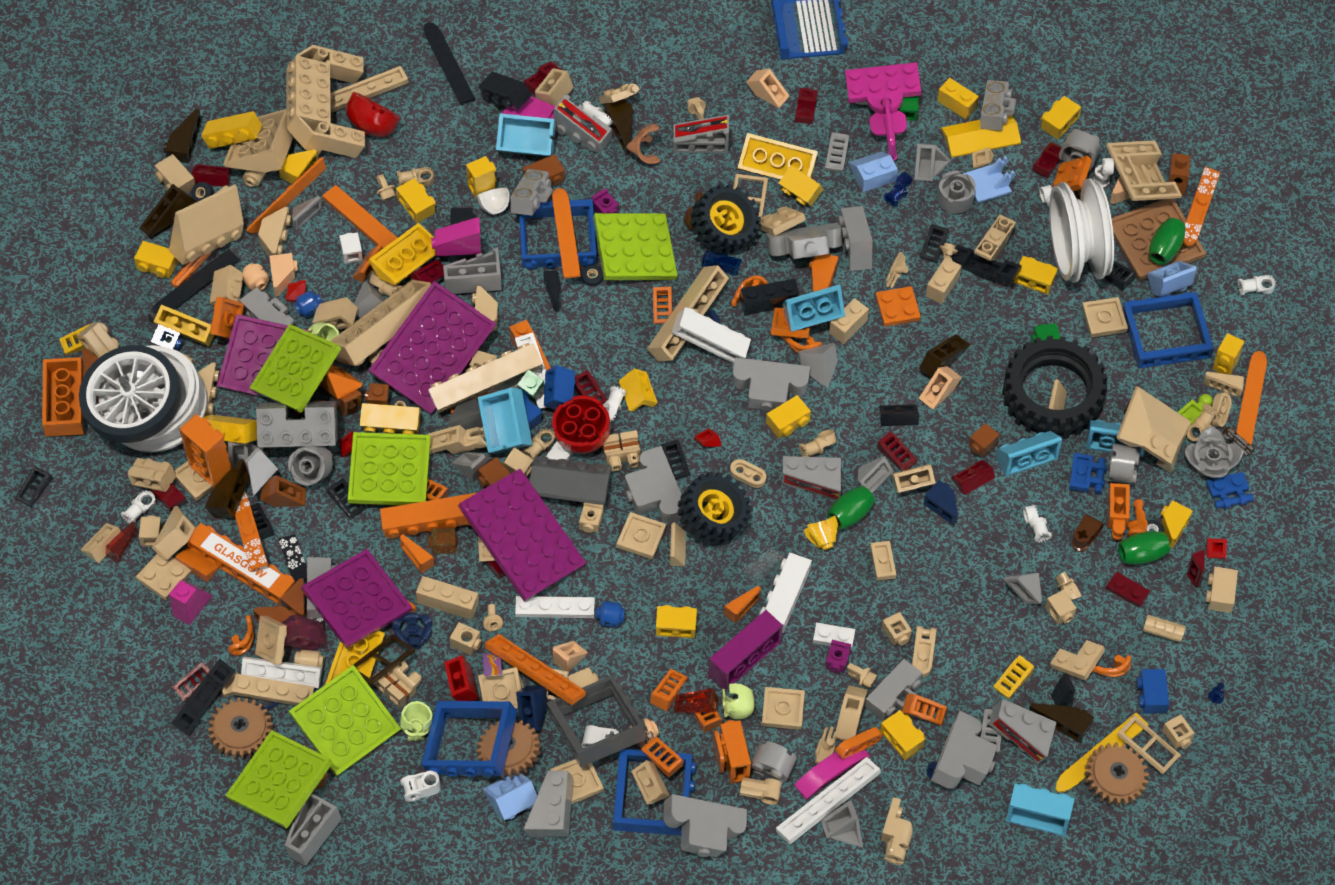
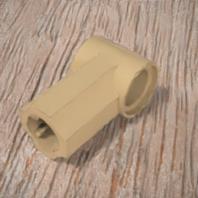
(765, 790)

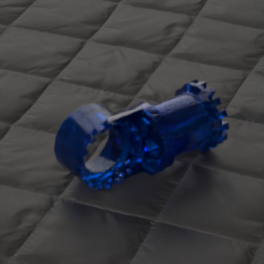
(899, 189)

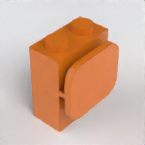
(732, 751)

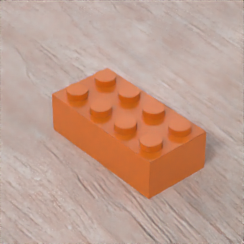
(61, 397)
(205, 450)

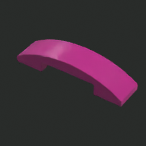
(825, 772)

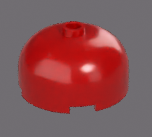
(370, 116)
(581, 424)

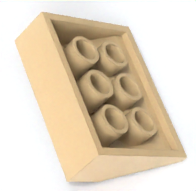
(267, 150)
(206, 225)

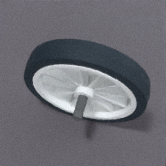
(130, 393)

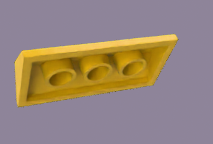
(968, 137)
(775, 157)
(403, 255)
(347, 657)

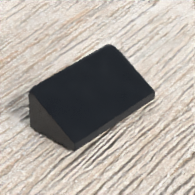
(899, 415)

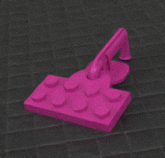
(884, 91)

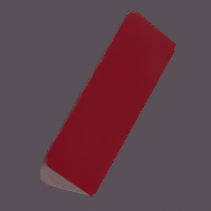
(211, 174)
(973, 477)
(1196, 568)

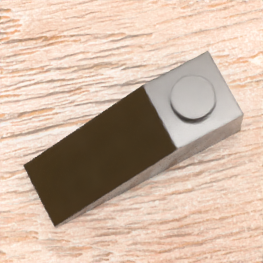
(621, 117)
(183, 138)
(165, 210)
(943, 354)
(228, 492)
(1069, 720)

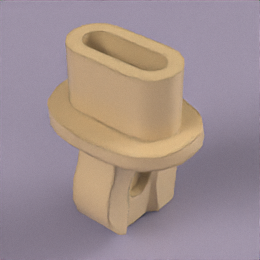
(697, 107)
(386, 192)
(1068, 586)
(865, 676)

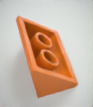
(339, 382)

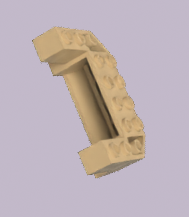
(309, 100)

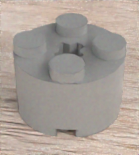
(1079, 145)
(956, 192)
(301, 462)
(1123, 464)
(772, 761)

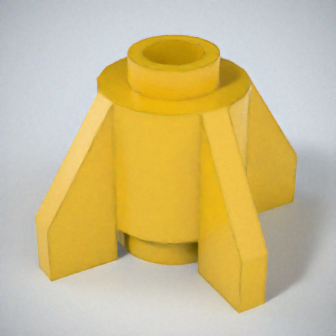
(822, 533)

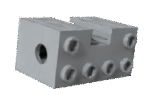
(279, 430)

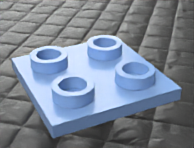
(991, 182)

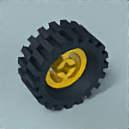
(740, 219)
(723, 498)

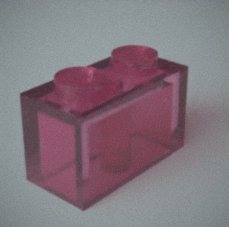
(304, 633)

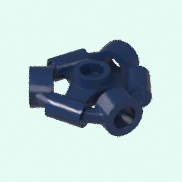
(413, 629)

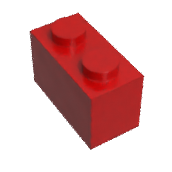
(461, 679)

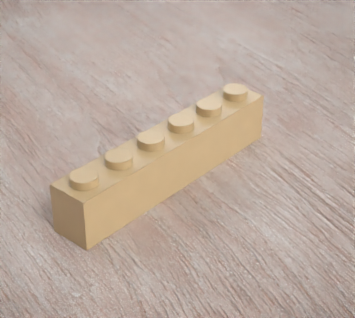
(699, 298)
(486, 377)

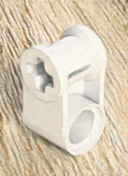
(594, 734)
(419, 785)

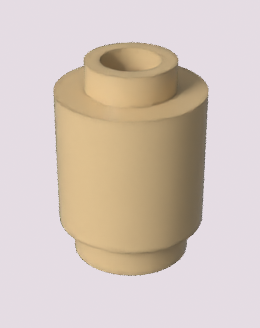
(253, 178)
(309, 657)

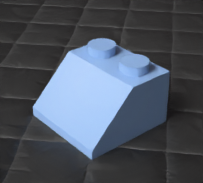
(874, 171)
(1171, 278)
(511, 795)

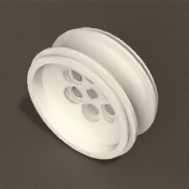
(1081, 230)
(192, 401)

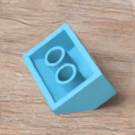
(814, 308)
(1102, 436)
(1029, 452)

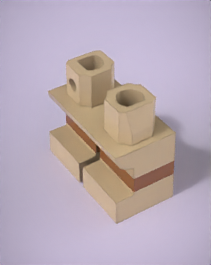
(628, 451)
(397, 685)

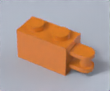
(1118, 509)

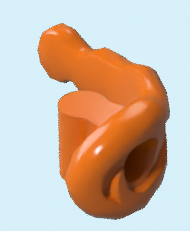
(751, 281)
(810, 343)
(1140, 524)
(239, 646)
(1121, 666)

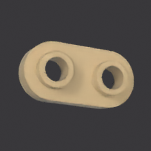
(1223, 403)
(749, 473)

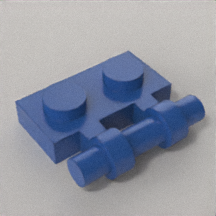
(1081, 473)
(1227, 486)

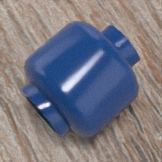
(307, 304)
(610, 614)

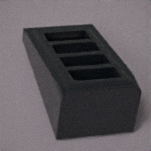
(934, 229)
(551, 282)
(1121, 283)
(671, 446)
(47, 477)
(342, 484)
(268, 530)
(1063, 692)

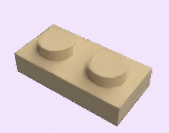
(883, 560)

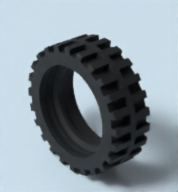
(1061, 354)

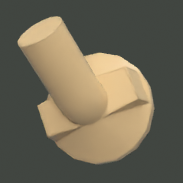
(948, 250)
(492, 621)

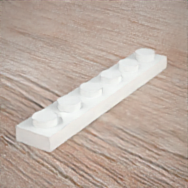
(828, 800)

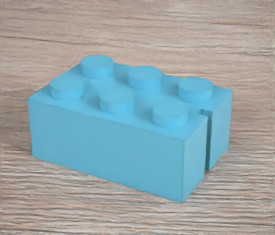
(525, 135)
(504, 420)
(1040, 809)

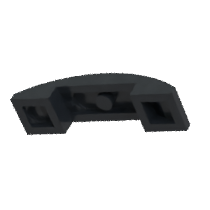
(984, 268)
(203, 696)

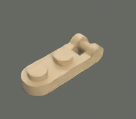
(924, 650)

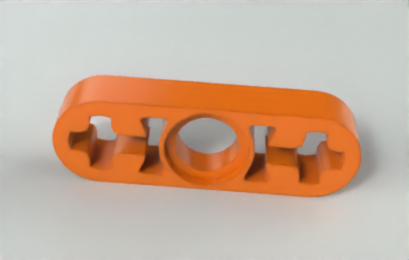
(859, 742)

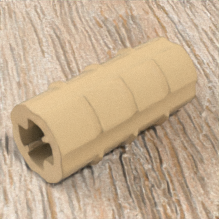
(1164, 628)

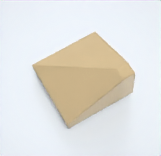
(982, 158)

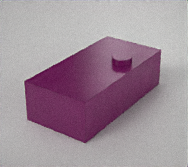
(745, 650)

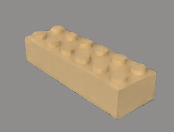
(379, 324)

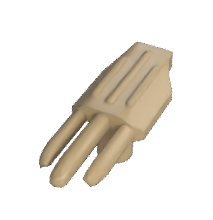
(896, 269)
(825, 748)

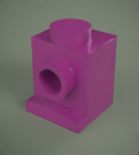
(604, 203)
(838, 656)

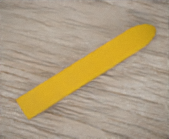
(1075, 773)

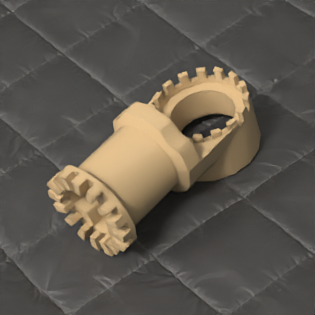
(404, 177)
(384, 287)
(1203, 421)
(824, 439)
(538, 445)

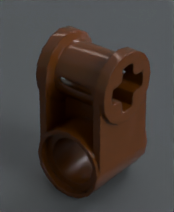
(1086, 533)

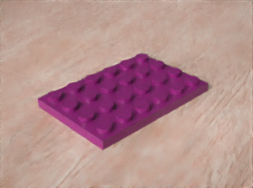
(431, 345)
(522, 534)

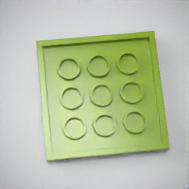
(634, 246)
(295, 368)
(389, 468)
(344, 720)
(279, 779)

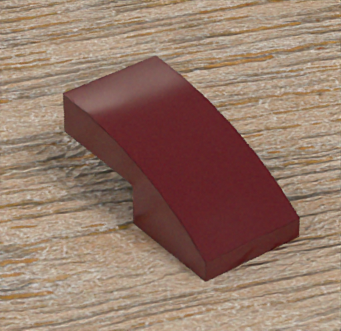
(535, 80)
(806, 105)
(1048, 161)
(170, 498)

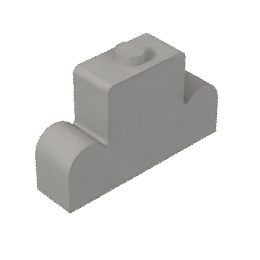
(805, 241)
(769, 381)
(654, 486)
(964, 754)
(704, 824)

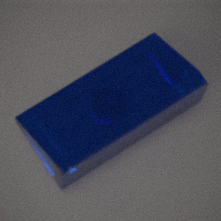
(727, 263)

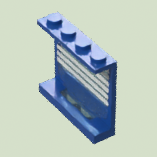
(809, 28)

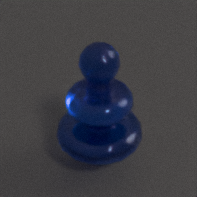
(1216, 695)

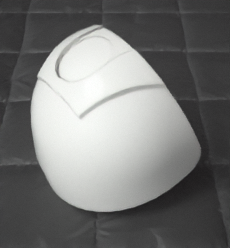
(494, 200)

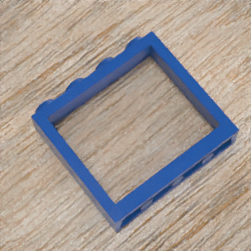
(553, 260)
(1170, 355)
(470, 709)
(646, 825)

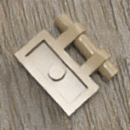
(614, 95)

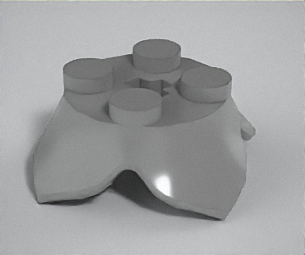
(1213, 444)

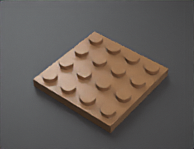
(1135, 230)

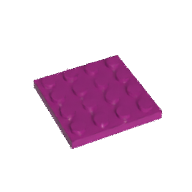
(247, 352)
(356, 598)

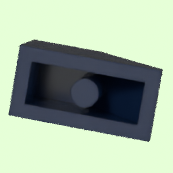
(942, 501)
(532, 705)

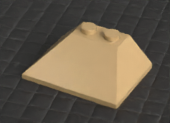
(1140, 172)
(1154, 428)

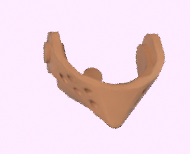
(634, 145)

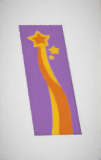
(492, 664)

